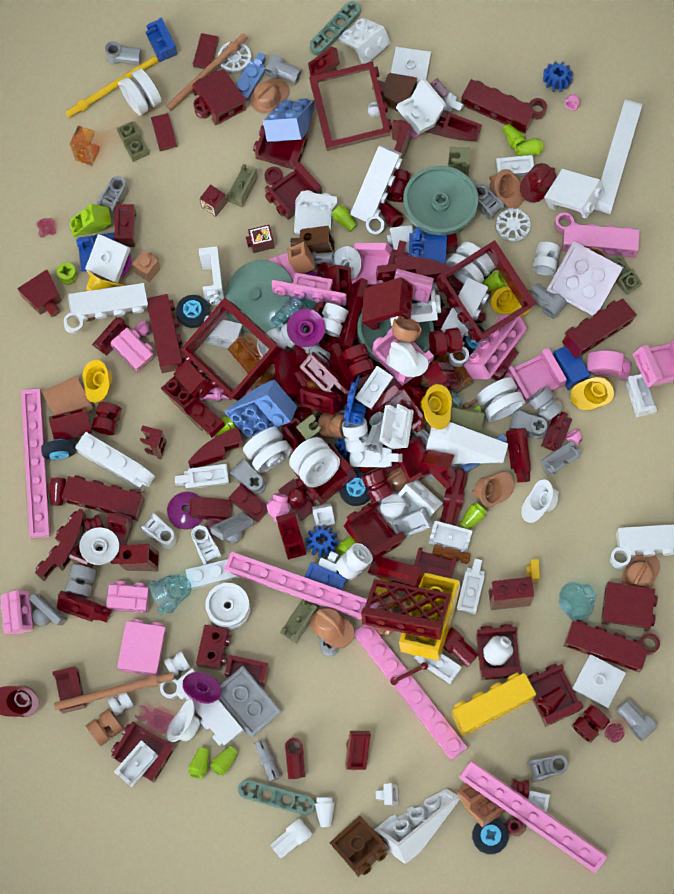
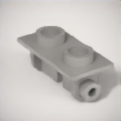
(560, 457)

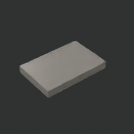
(248, 702)

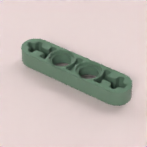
(336, 29)
(276, 798)

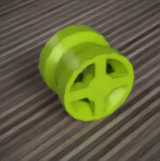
(69, 277)

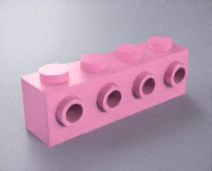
(494, 349)

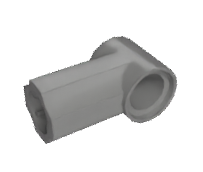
(124, 53)
(277, 67)
(550, 303)
(372, 443)
(639, 723)

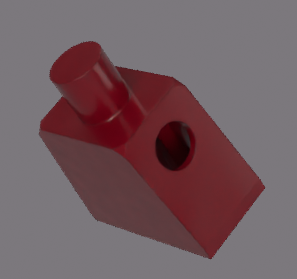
(41, 294)
(137, 557)

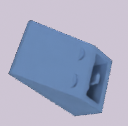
(289, 120)
(262, 409)

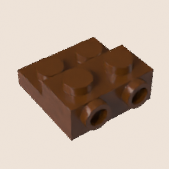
(360, 846)

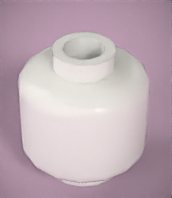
(498, 650)

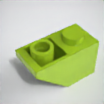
(90, 220)

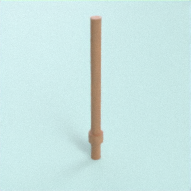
(231, 48)
(152, 681)

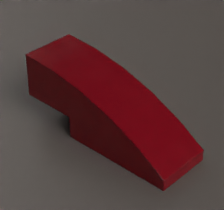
(456, 128)
(216, 449)

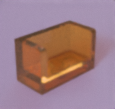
(82, 147)

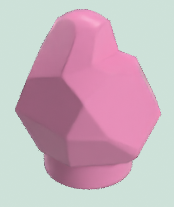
(278, 505)

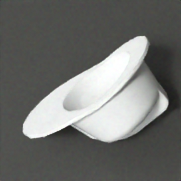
(406, 359)
(540, 500)
(395, 506)
(184, 724)

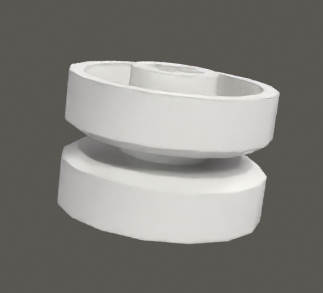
(140, 92)
(476, 270)
(500, 399)
(267, 449)
(314, 462)
(230, 595)

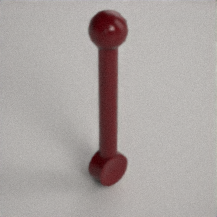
(394, 680)

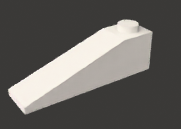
(466, 445)
(413, 830)

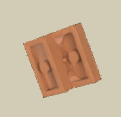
(67, 397)
(478, 805)

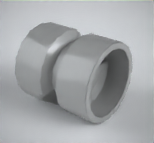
(545, 403)
(82, 574)

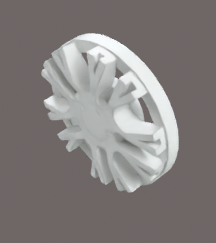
(235, 59)
(513, 225)

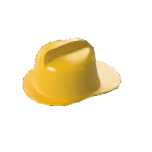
(98, 282)
(505, 302)
(96, 380)
(592, 393)
(437, 406)

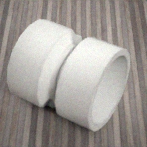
(545, 259)
(333, 317)
(281, 337)
(355, 436)
(354, 561)

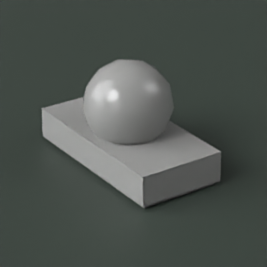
(412, 522)
(232, 528)
(45, 612)

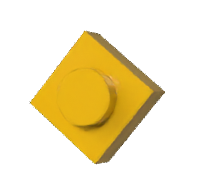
(532, 570)

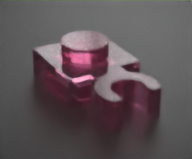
(157, 720)

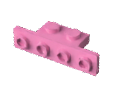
(311, 288)

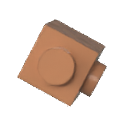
(301, 258)
(146, 266)

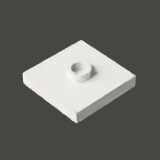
(411, 63)
(108, 258)
(598, 681)

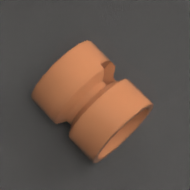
(331, 425)
(97, 729)

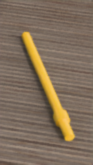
(82, 104)

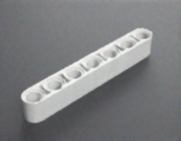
(618, 154)

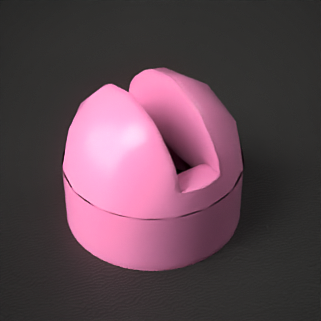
(575, 102)
(142, 328)
(575, 436)

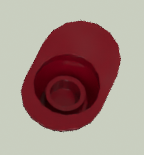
(537, 182)
(18, 701)

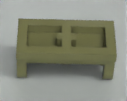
(459, 159)
(242, 186)
(309, 427)
(299, 621)

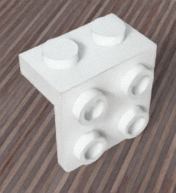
(366, 38)
(422, 108)
(313, 210)

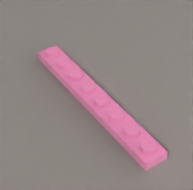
(35, 464)
(296, 585)
(410, 691)
(533, 816)

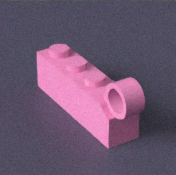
(608, 238)

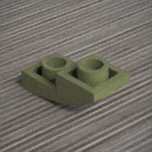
(132, 141)
(627, 279)
(467, 418)

